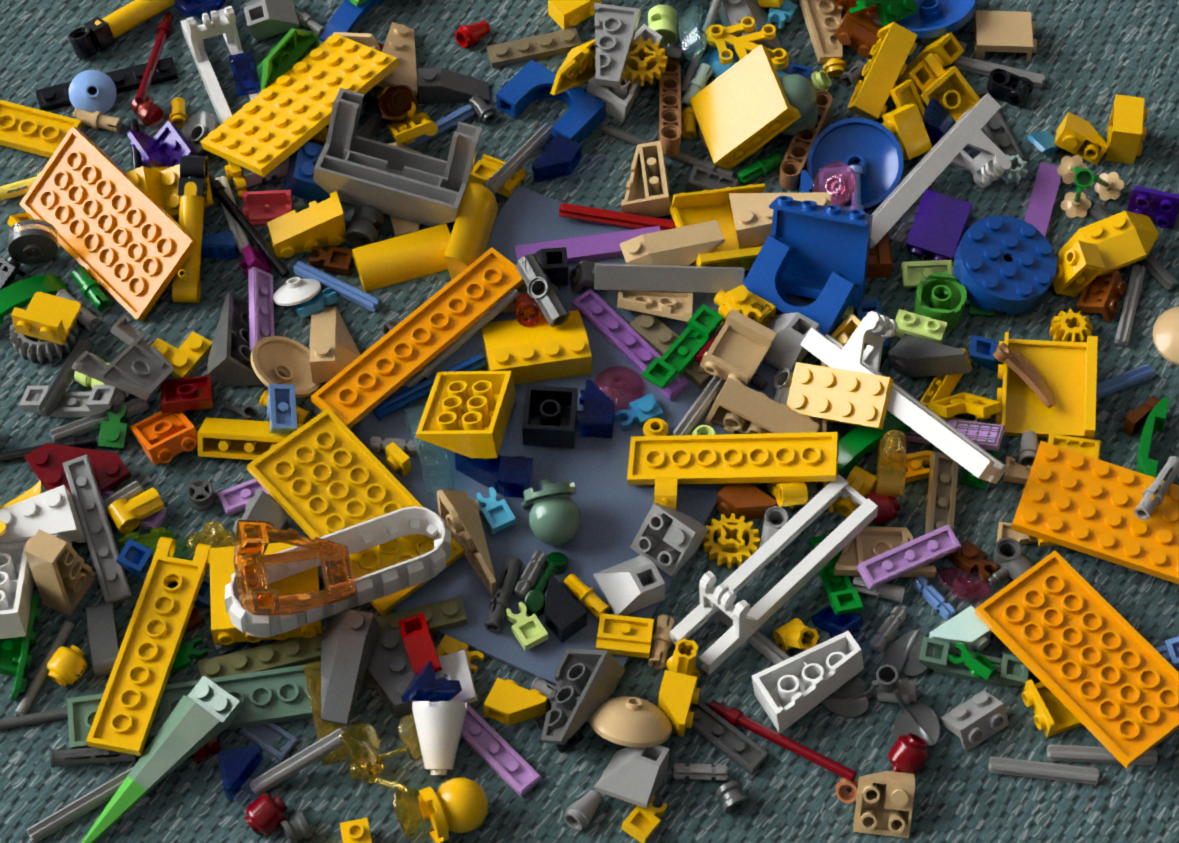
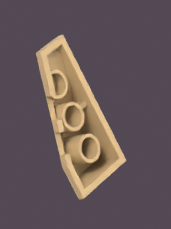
(673, 246)
(330, 345)
(466, 528)

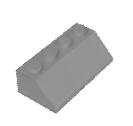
(733, 11)

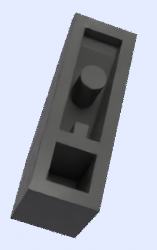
(446, 86)
(927, 358)

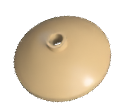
(1167, 335)
(283, 362)
(631, 722)

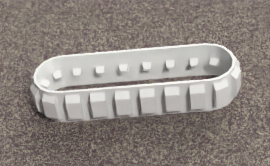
(368, 587)

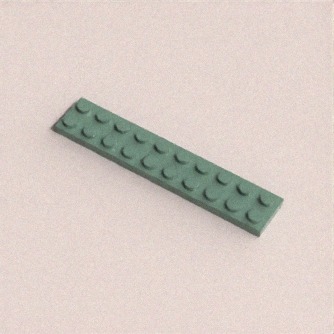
(267, 697)

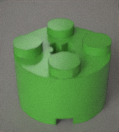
(941, 299)

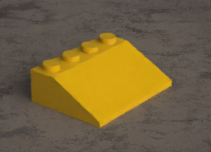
(538, 350)
(468, 412)

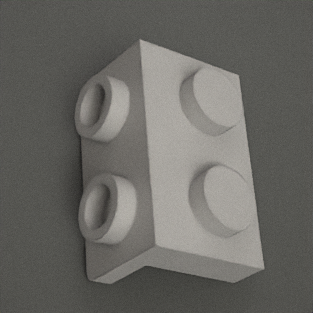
(976, 719)

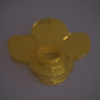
(212, 534)

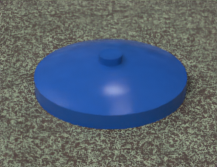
(938, 17)
(863, 144)

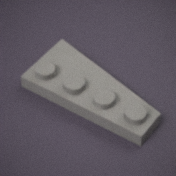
(613, 41)

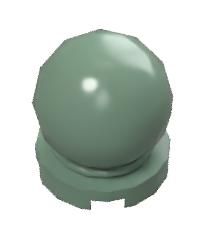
(803, 97)
(553, 515)

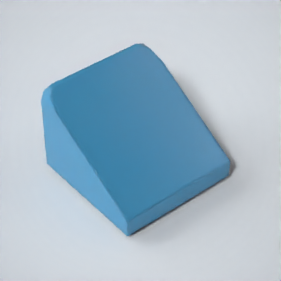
(1044, 142)

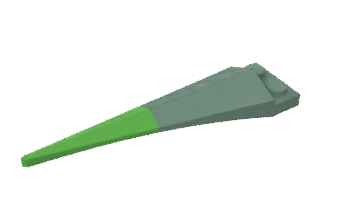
(187, 729)

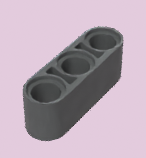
(102, 637)

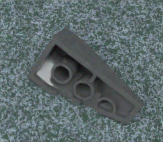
(230, 350)
(582, 686)

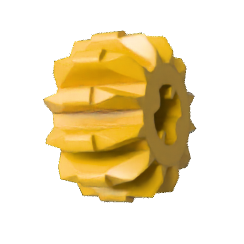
(1070, 327)

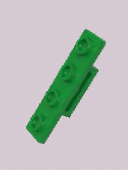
(888, 10)
(15, 655)

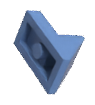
(282, 408)

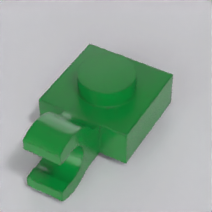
(978, 664)

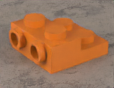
(165, 436)

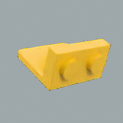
(46, 317)

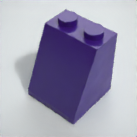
(939, 226)

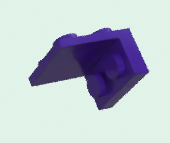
(1156, 204)

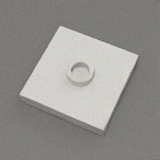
(457, 667)

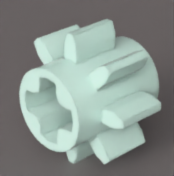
(1017, 170)

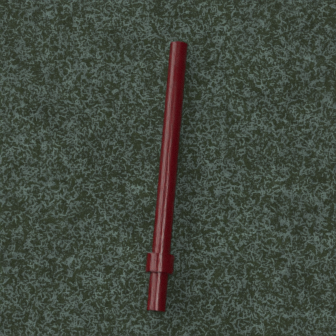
(163, 31)
(737, 718)

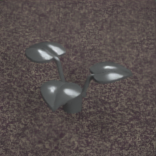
(900, 658)

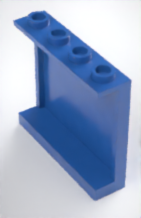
(825, 243)

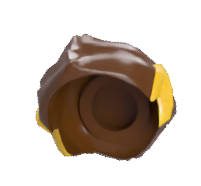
(397, 103)

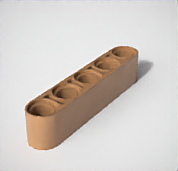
(670, 108)
(797, 153)

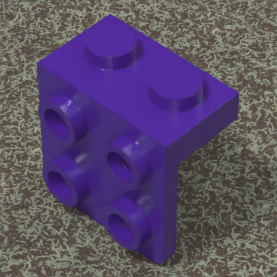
(164, 148)

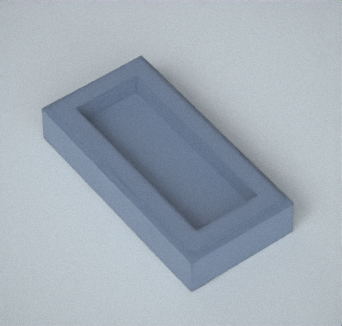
(266, 735)

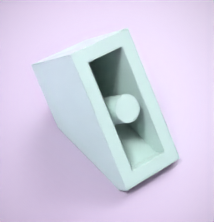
(964, 628)

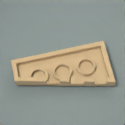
(822, 21)
(401, 44)

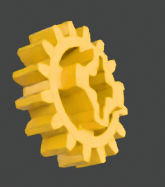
(645, 61)
(731, 540)

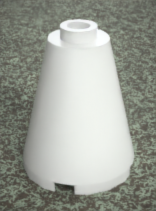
(439, 732)

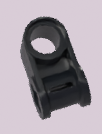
(1007, 87)

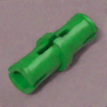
(90, 288)

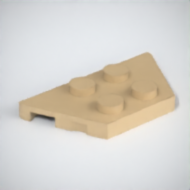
(873, 542)

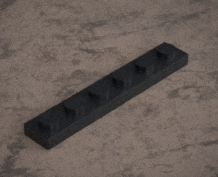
(124, 80)

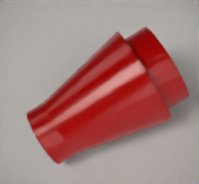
(470, 34)

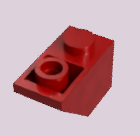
(419, 642)

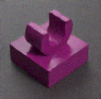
(253, 258)

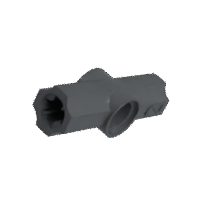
(549, 301)

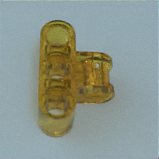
(891, 464)

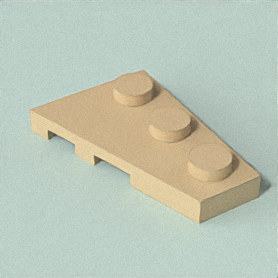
(660, 303)

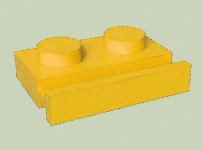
(488, 166)
(625, 635)

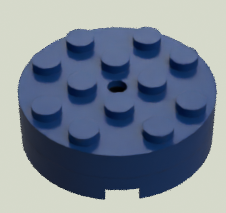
(1004, 264)

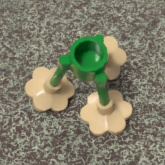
(1074, 170)

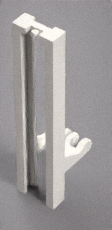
(222, 23)
(949, 150)
(853, 357)
(749, 620)

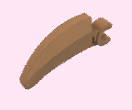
(1027, 372)

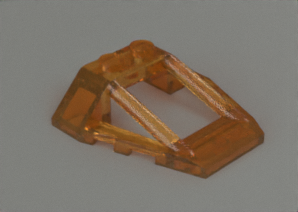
(250, 572)

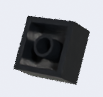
(550, 416)

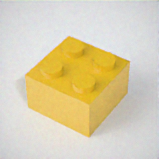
(1126, 129)

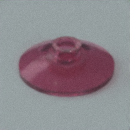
(831, 177)
(622, 394)
(963, 584)

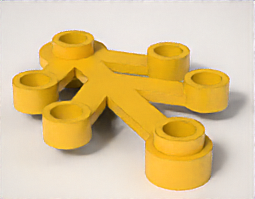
(719, 35)

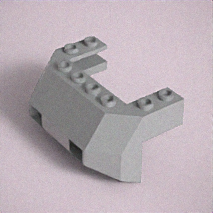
(390, 176)

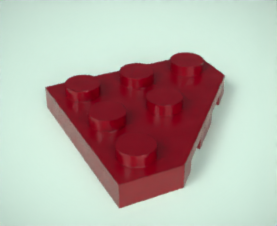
(48, 467)

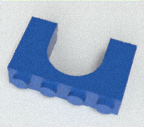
(534, 83)
(766, 282)

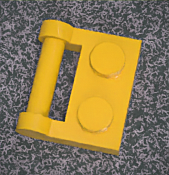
(412, 128)

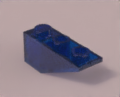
(505, 473)

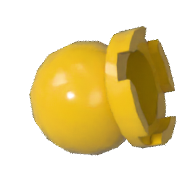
(456, 807)

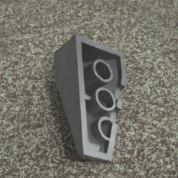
(344, 662)

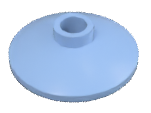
(101, 101)

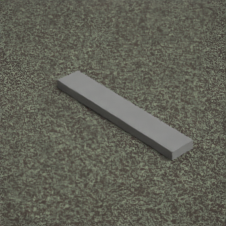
(667, 278)
(97, 529)

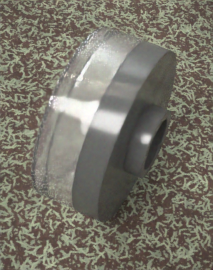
(33, 241)

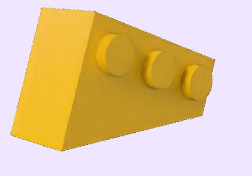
(315, 226)

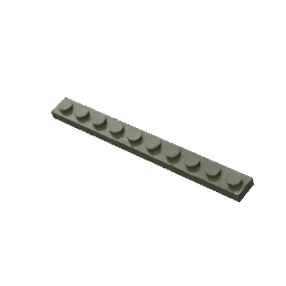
(303, 650)

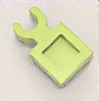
(526, 629)

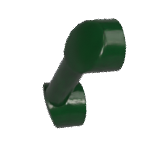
(535, 600)

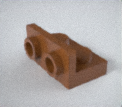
(1102, 295)

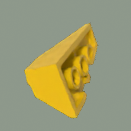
(576, 69)

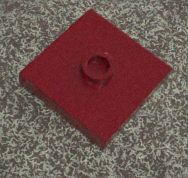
(187, 394)

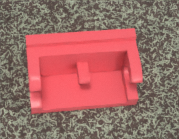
(265, 206)

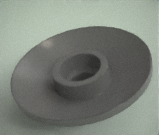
(197, 128)

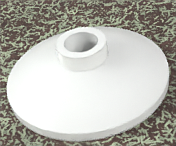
(296, 291)

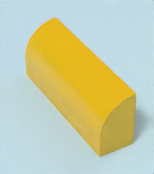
(471, 228)
(402, 257)
(236, 438)

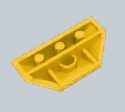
(1120, 239)

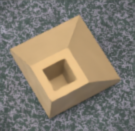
(885, 804)

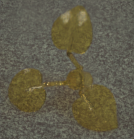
(366, 764)

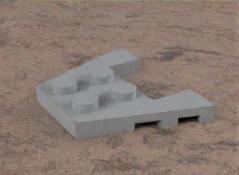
(136, 370)

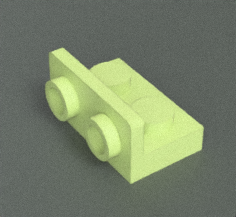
(920, 326)

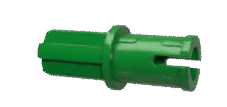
(760, 168)

